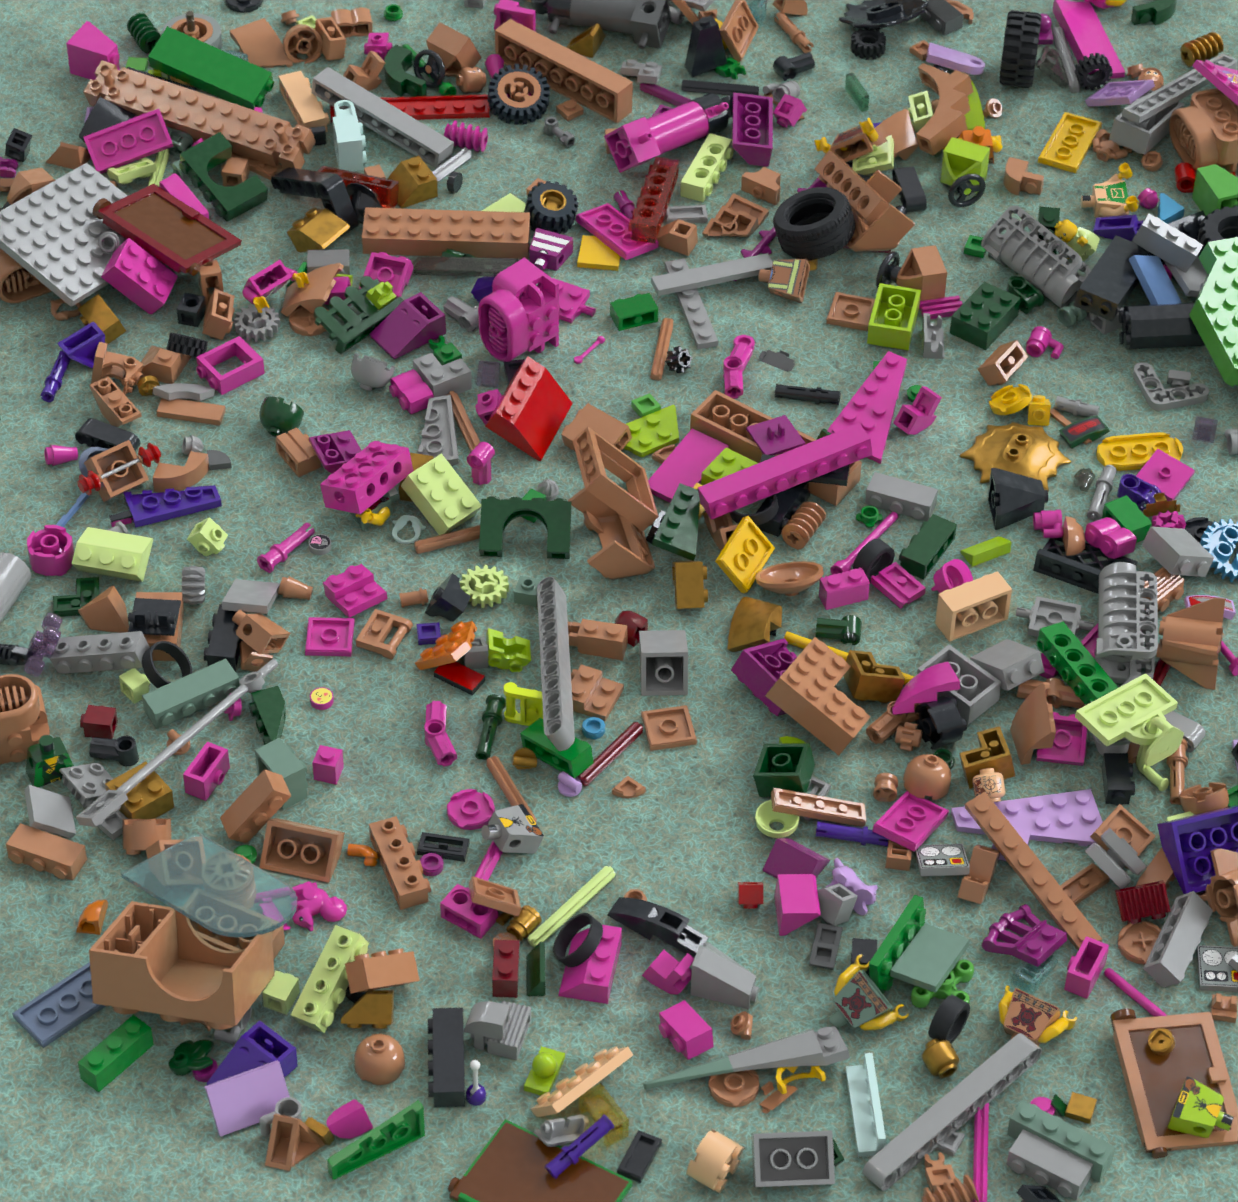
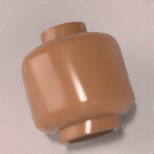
(471, 79)

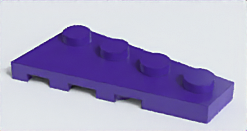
(158, 507)

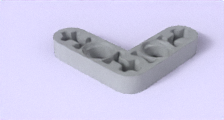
(1157, 397)

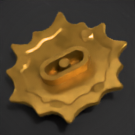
(1016, 450)

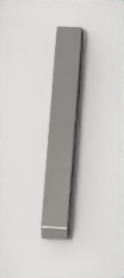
(951, 1111)

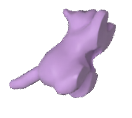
(848, 878)

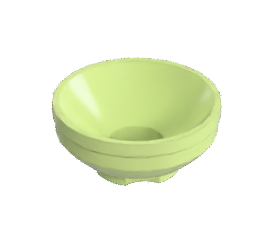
(766, 816)

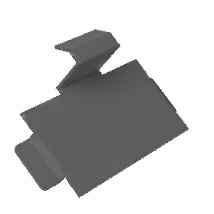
(778, 360)

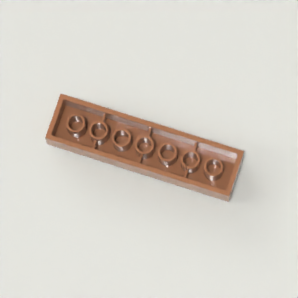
(566, 70)
(433, 231)
(727, 422)

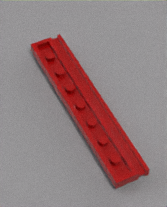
(439, 106)

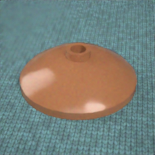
(789, 577)

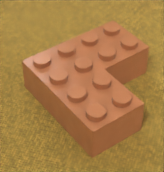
(810, 697)

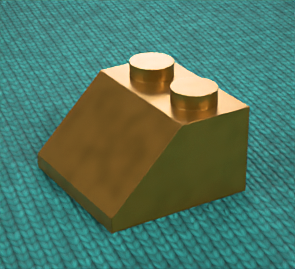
(415, 182)
(316, 230)

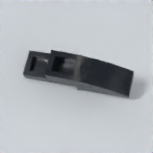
(656, 920)

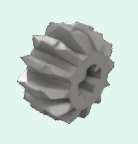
(193, 585)

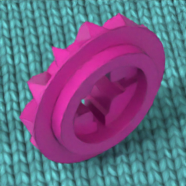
(1176, 520)

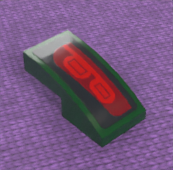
(1083, 429)

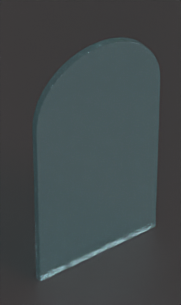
(215, 888)

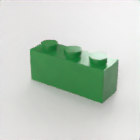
(571, 761)
(115, 1053)

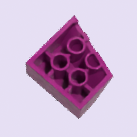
(762, 667)

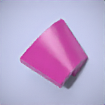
(925, 687)

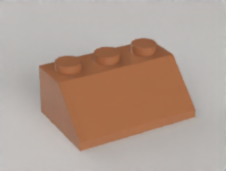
(301, 849)

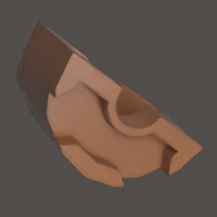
(142, 833)

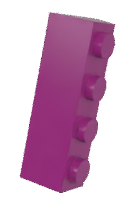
(753, 128)

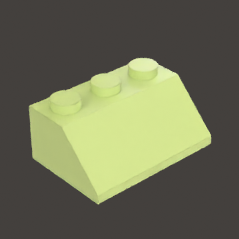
(112, 554)

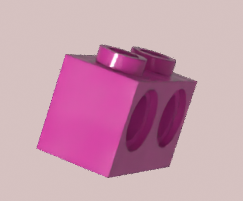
(465, 914)

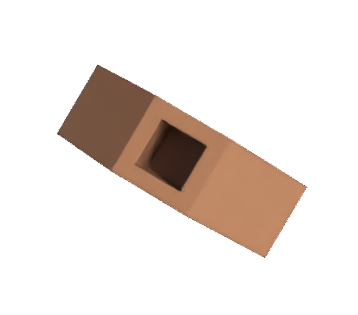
(113, 402)

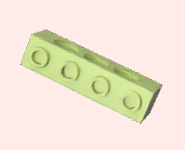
(706, 167)

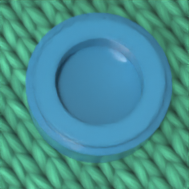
(593, 728)

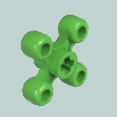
(962, 972)

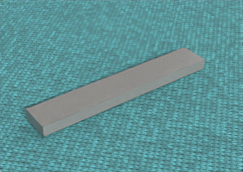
(711, 274)

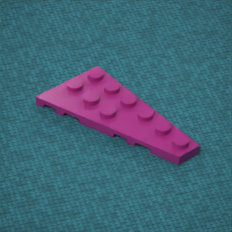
(875, 403)

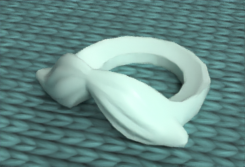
(401, 522)

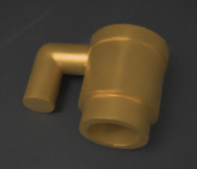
(521, 925)

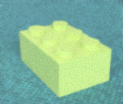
(441, 495)

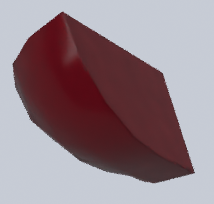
(634, 624)

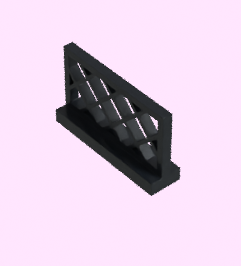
(1072, 567)

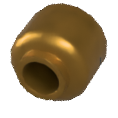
(940, 1058)

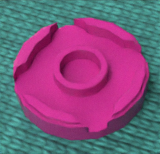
(464, 813)

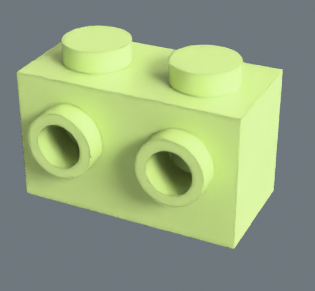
(920, 109)

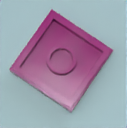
(329, 636)

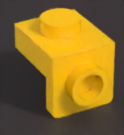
(1039, 411)

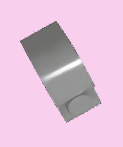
(489, 1021)

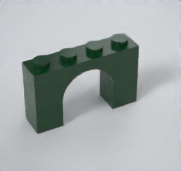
(227, 201)
(498, 513)

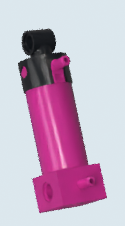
(651, 137)

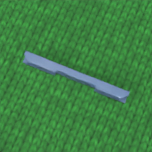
(65, 518)

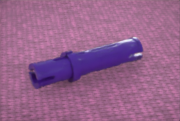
(53, 381)
(849, 833)
(578, 1147)

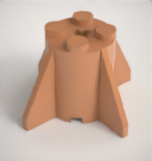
(1194, 640)
(1223, 890)

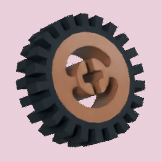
(517, 84)

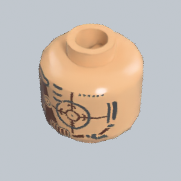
(989, 782)

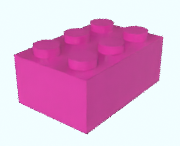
(139, 276)

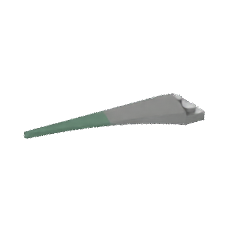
(799, 1049)

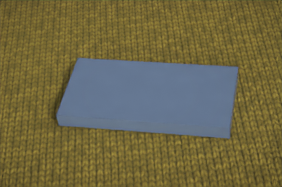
(59, 1008)

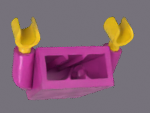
(270, 281)

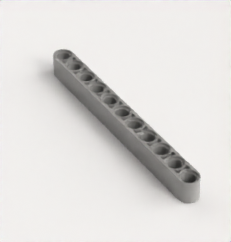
(555, 664)

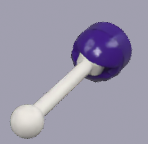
(477, 1091)

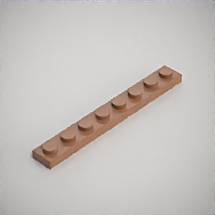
(1030, 870)

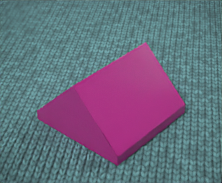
(795, 901)

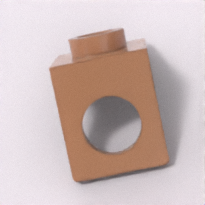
(251, 659)

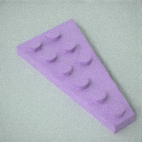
(1048, 818)

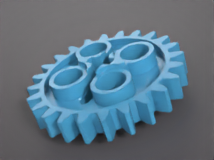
(1220, 542)

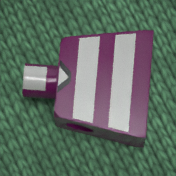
(550, 249)

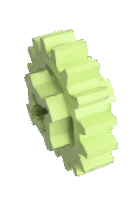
(485, 585)

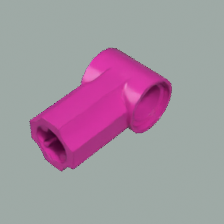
(480, 463)

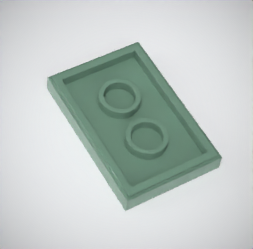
(929, 957)

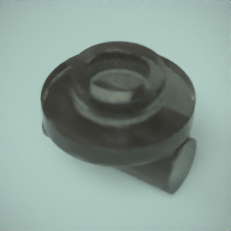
(1084, 479)

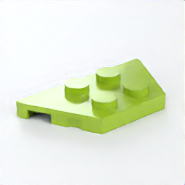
(653, 432)

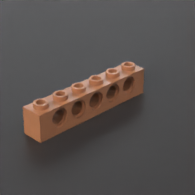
(861, 196)

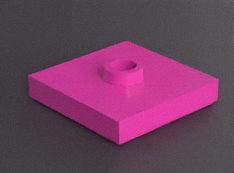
(1166, 474)

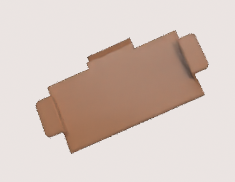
(776, 1097)

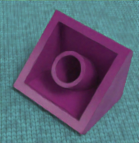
(793, 858)

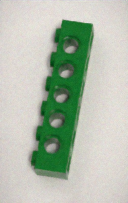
(1074, 663)

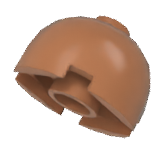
(302, 40)
(927, 777)
(1204, 799)
(379, 1059)

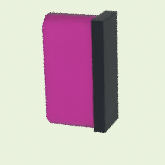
(124, 517)

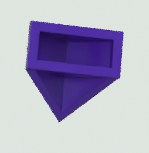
(83, 344)

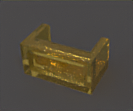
(599, 1102)

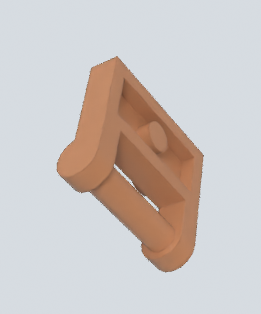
(377, 630)

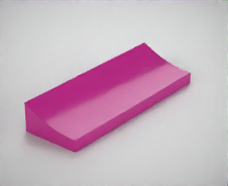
(1085, 33)

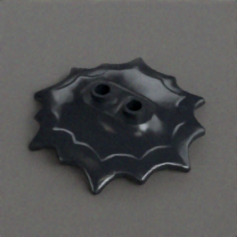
(882, 13)

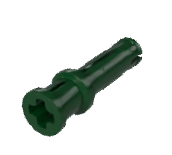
(495, 711)

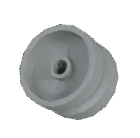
(1116, 858)

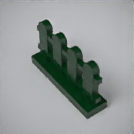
(359, 328)

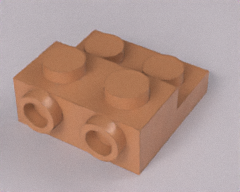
(593, 693)

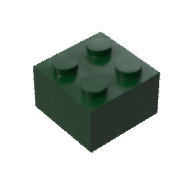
(784, 767)

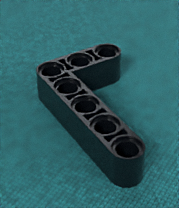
(321, 185)

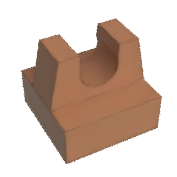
(1224, 1008)

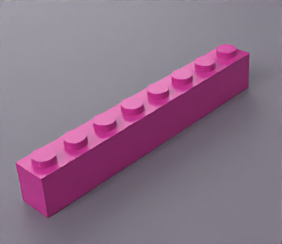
(785, 471)

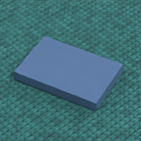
(1154, 279)

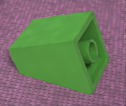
(1215, 189)

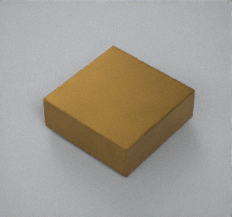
(1081, 1107)
(320, 1130)

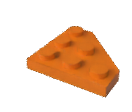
(449, 647)

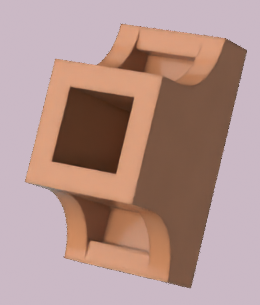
(762, 185)

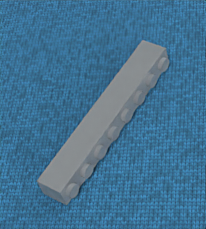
(384, 118)

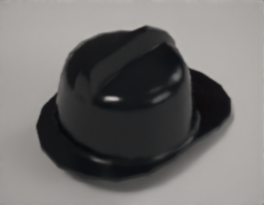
(362, 198)

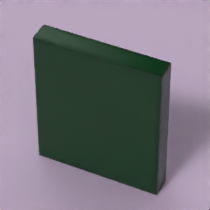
(1059, 1105)

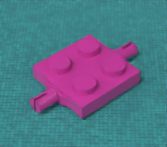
(572, 301)

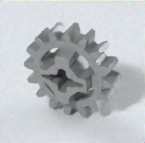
(255, 324)

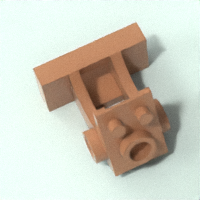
(116, 366)

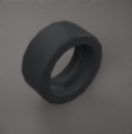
(874, 557)
(949, 1019)

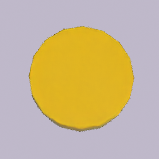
(1010, 399)

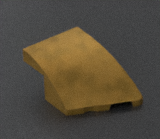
(753, 623)

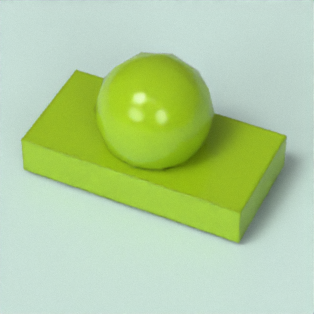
(544, 1071)

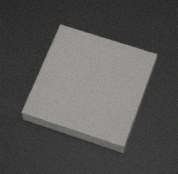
(49, 811)

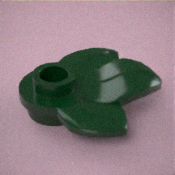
(191, 1056)

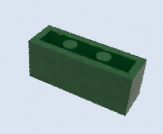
(927, 546)

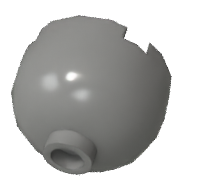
(371, 372)

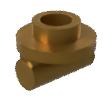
(524, 759)

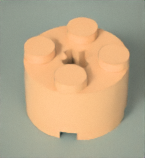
(714, 1160)

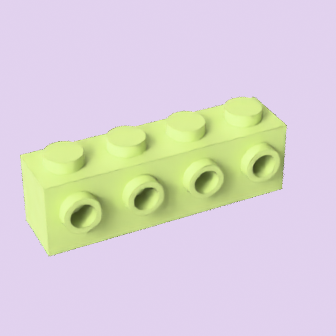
(328, 979)

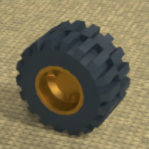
(551, 207)

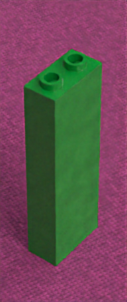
(211, 69)

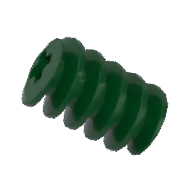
(143, 32)

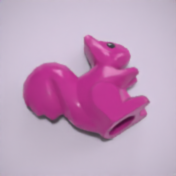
(316, 901)

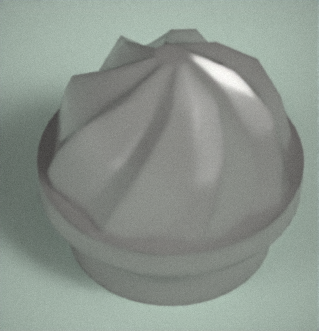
(108, 241)
(192, 444)
(548, 488)

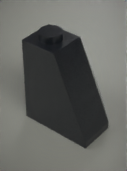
(705, 47)
(1014, 497)

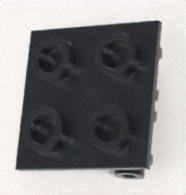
(154, 616)

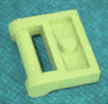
(126, 174)

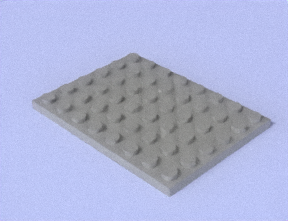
(58, 236)

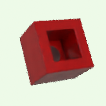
(750, 894)

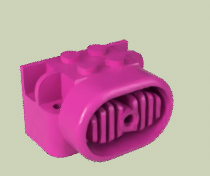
(519, 313)

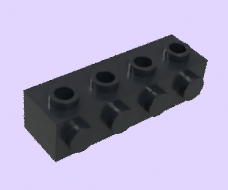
(448, 1057)

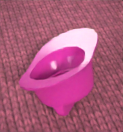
(951, 575)

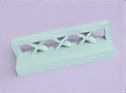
(865, 1107)

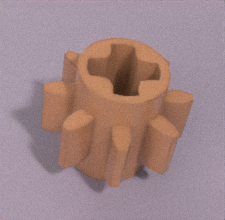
(908, 736)

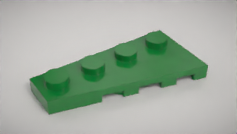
(387, 1137)

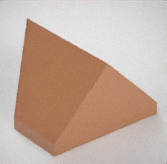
(69, 156)
(106, 612)
(290, 1142)

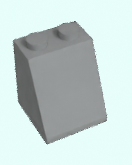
(663, 662)

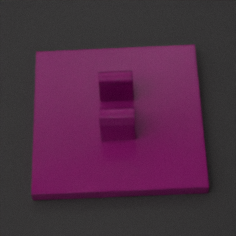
(775, 435)

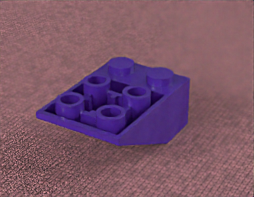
(256, 1048)

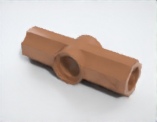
(1057, 695)

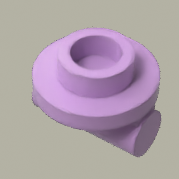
(568, 785)

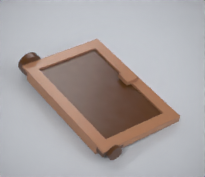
(1157, 1080)

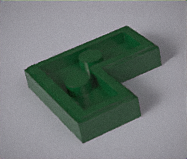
(68, 605)

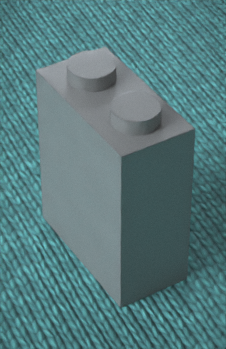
(1178, 551)
(1010, 663)

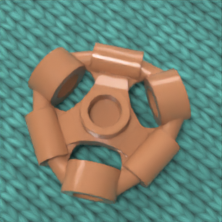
(1102, 144)

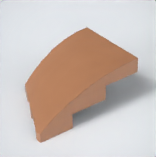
(260, 44)
(902, 131)
(736, 218)
(314, 293)
(1033, 724)

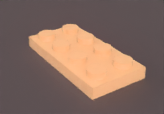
(585, 1078)

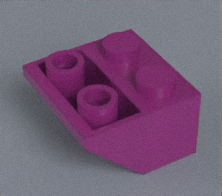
(335, 449)

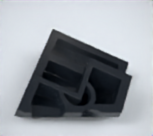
(103, 116)

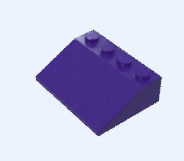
(1190, 842)

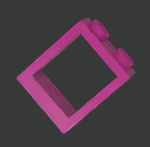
(252, 367)

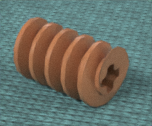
(803, 524)
(958, 1193)

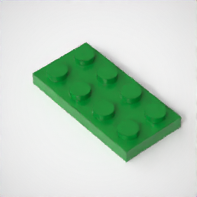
(896, 942)

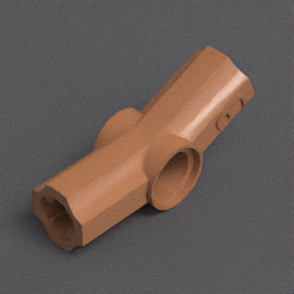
(888, 723)

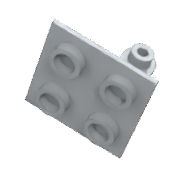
(86, 782)

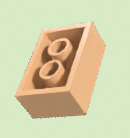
(973, 606)

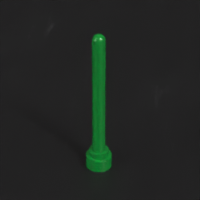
(445, 88)

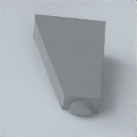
(722, 978)

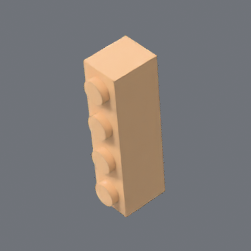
(301, 102)

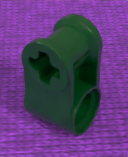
(1029, 294)

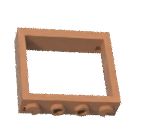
(597, 453)

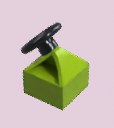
(965, 170)

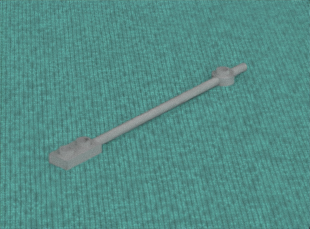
(113, 799)

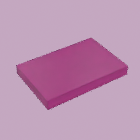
(910, 821)

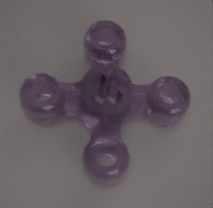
(43, 644)

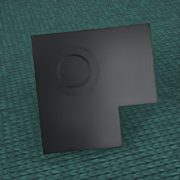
(448, 600)

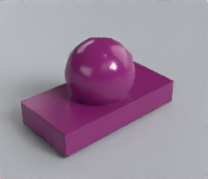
(1045, 35)

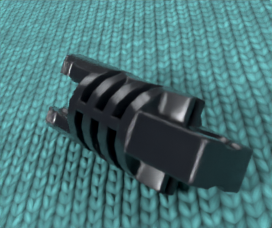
(14, 655)

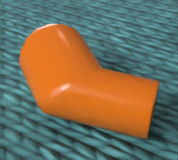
(363, 851)

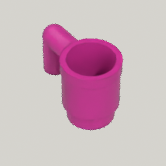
(1039, 340)
(1049, 523)

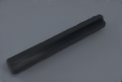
(718, 88)

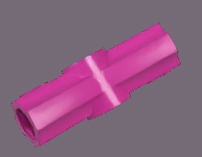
(733, 369)
(436, 734)

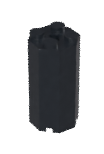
(1158, 326)

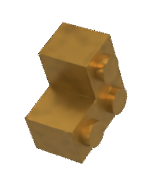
(689, 584)
(872, 681)
(991, 754)

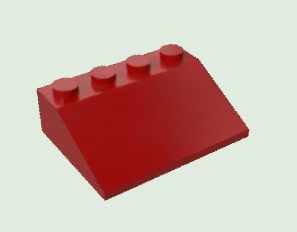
(530, 410)

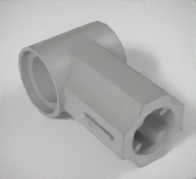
(465, 314)

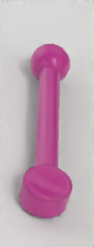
(578, 359)

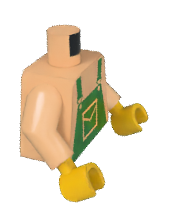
(1112, 196)

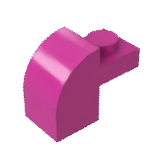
(920, 414)
(668, 973)

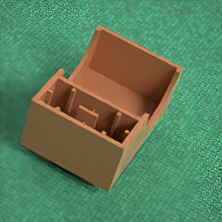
(163, 967)

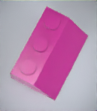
(595, 976)

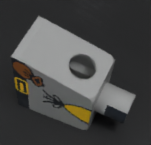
(513, 830)

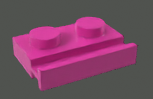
(898, 585)

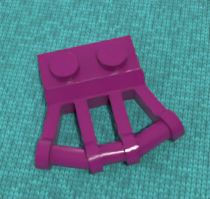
(1035, 945)

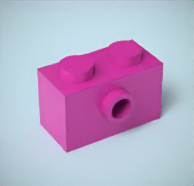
(206, 771)
(1086, 967)
(686, 1030)

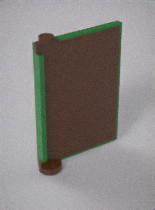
(515, 1171)

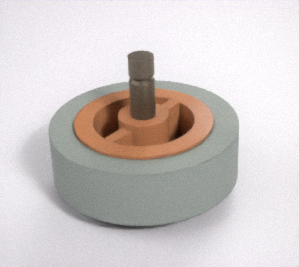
(197, 26)

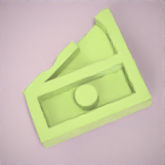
(879, 159)

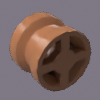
(885, 787)

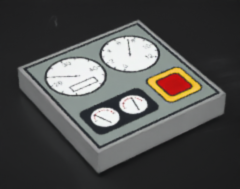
(942, 860)
(1214, 970)

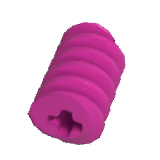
(467, 137)

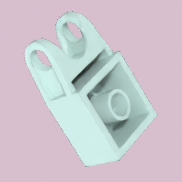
(348, 138)

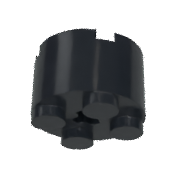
(940, 721)

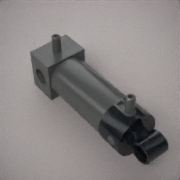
(641, 18)

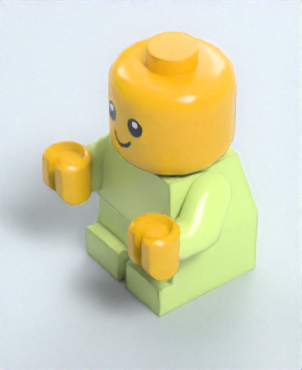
(1079, 239)

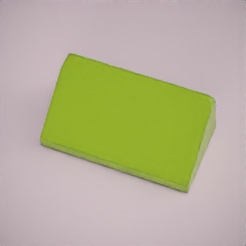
(986, 550)

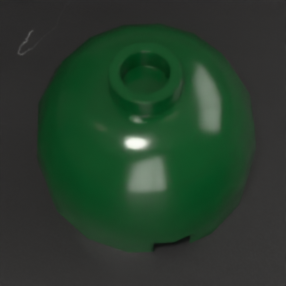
(279, 416)

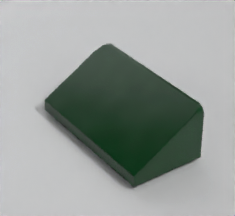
(536, 971)

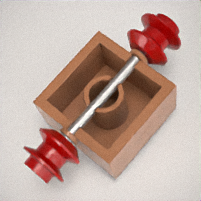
(118, 470)

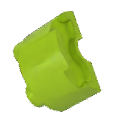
(507, 653)

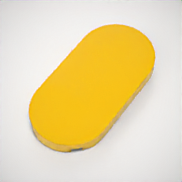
(1134, 450)

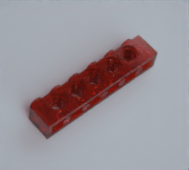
(654, 200)

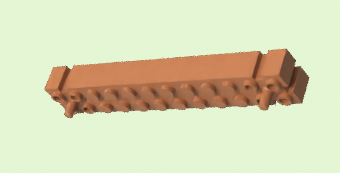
(202, 116)

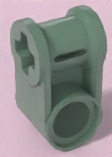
(179, 144)

